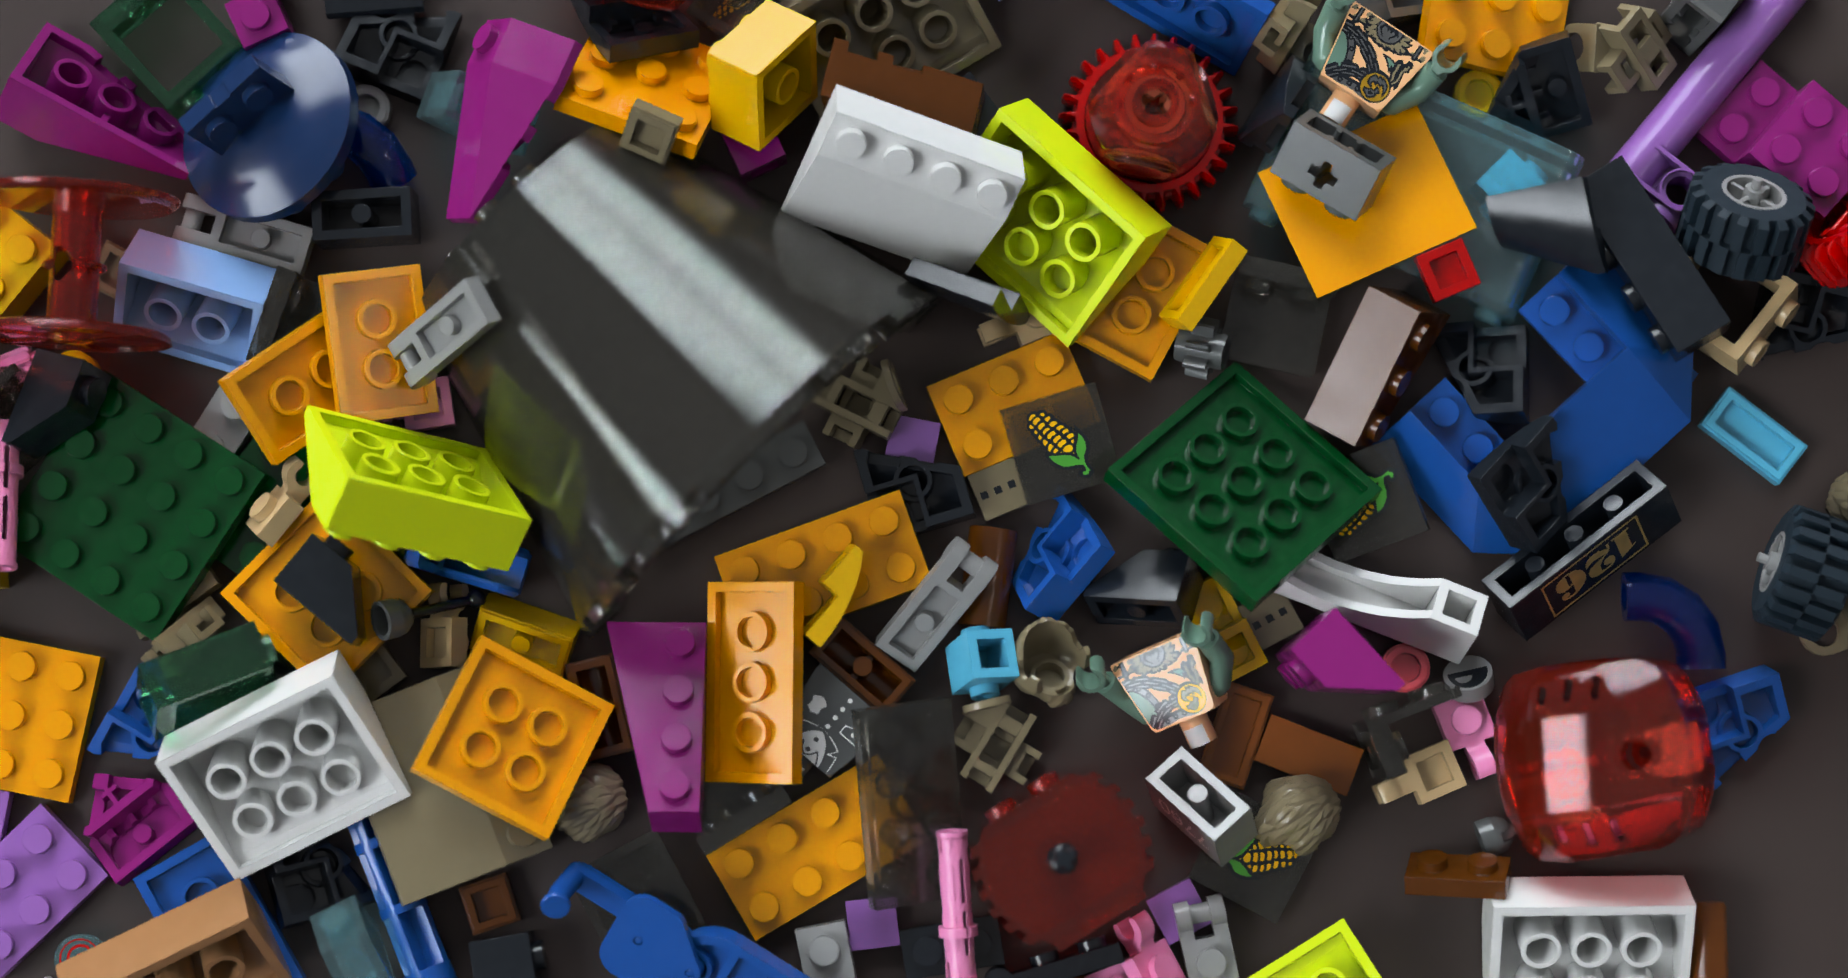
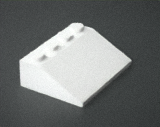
(904, 182)
(284, 766)
(1590, 928)

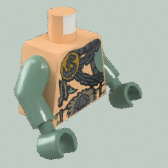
(1372, 63)
(1169, 680)

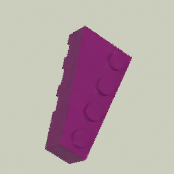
(665, 705)

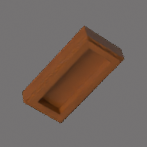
(1239, 730)
(1305, 751)

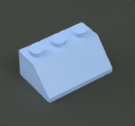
(193, 296)

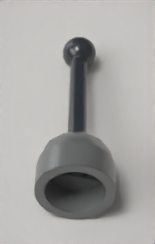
(394, 618)

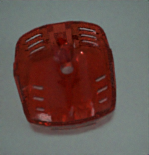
(1571, 763)

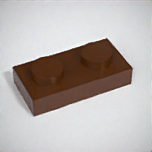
(1458, 875)

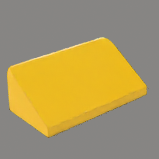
(528, 631)

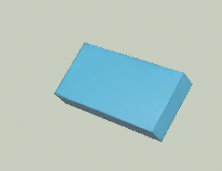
(1752, 436)

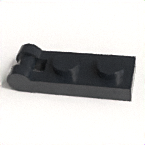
(1091, 956)

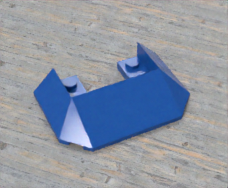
(1620, 414)

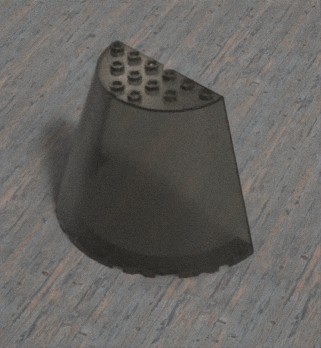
(649, 346)

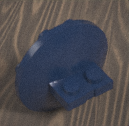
(271, 129)

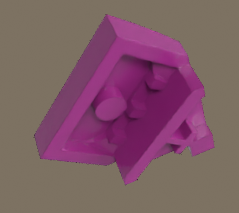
(134, 824)

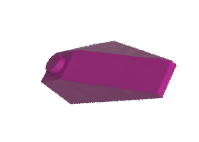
(504, 89)

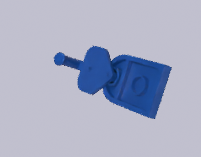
(655, 939)

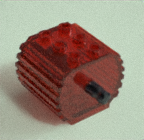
(1061, 858)

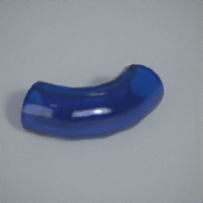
(380, 154)
(1679, 613)

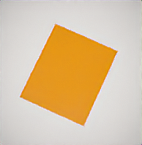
(1411, 213)

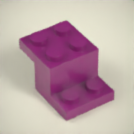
(1785, 132)

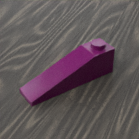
(76, 103)

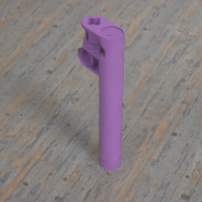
(1697, 95)

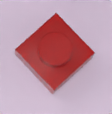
(1447, 270)

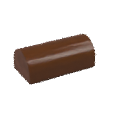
(993, 602)
(862, 666)
(601, 678)
(1710, 941)

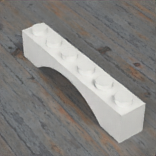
(1415, 611)

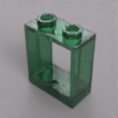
(126, 15)
(203, 677)

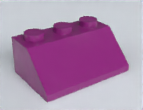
(1335, 659)

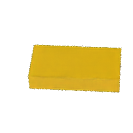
(1203, 283)

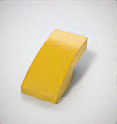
(841, 582)
(1231, 627)

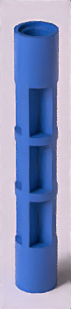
(408, 926)

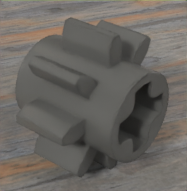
(1203, 348)

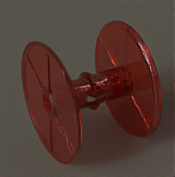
(77, 230)

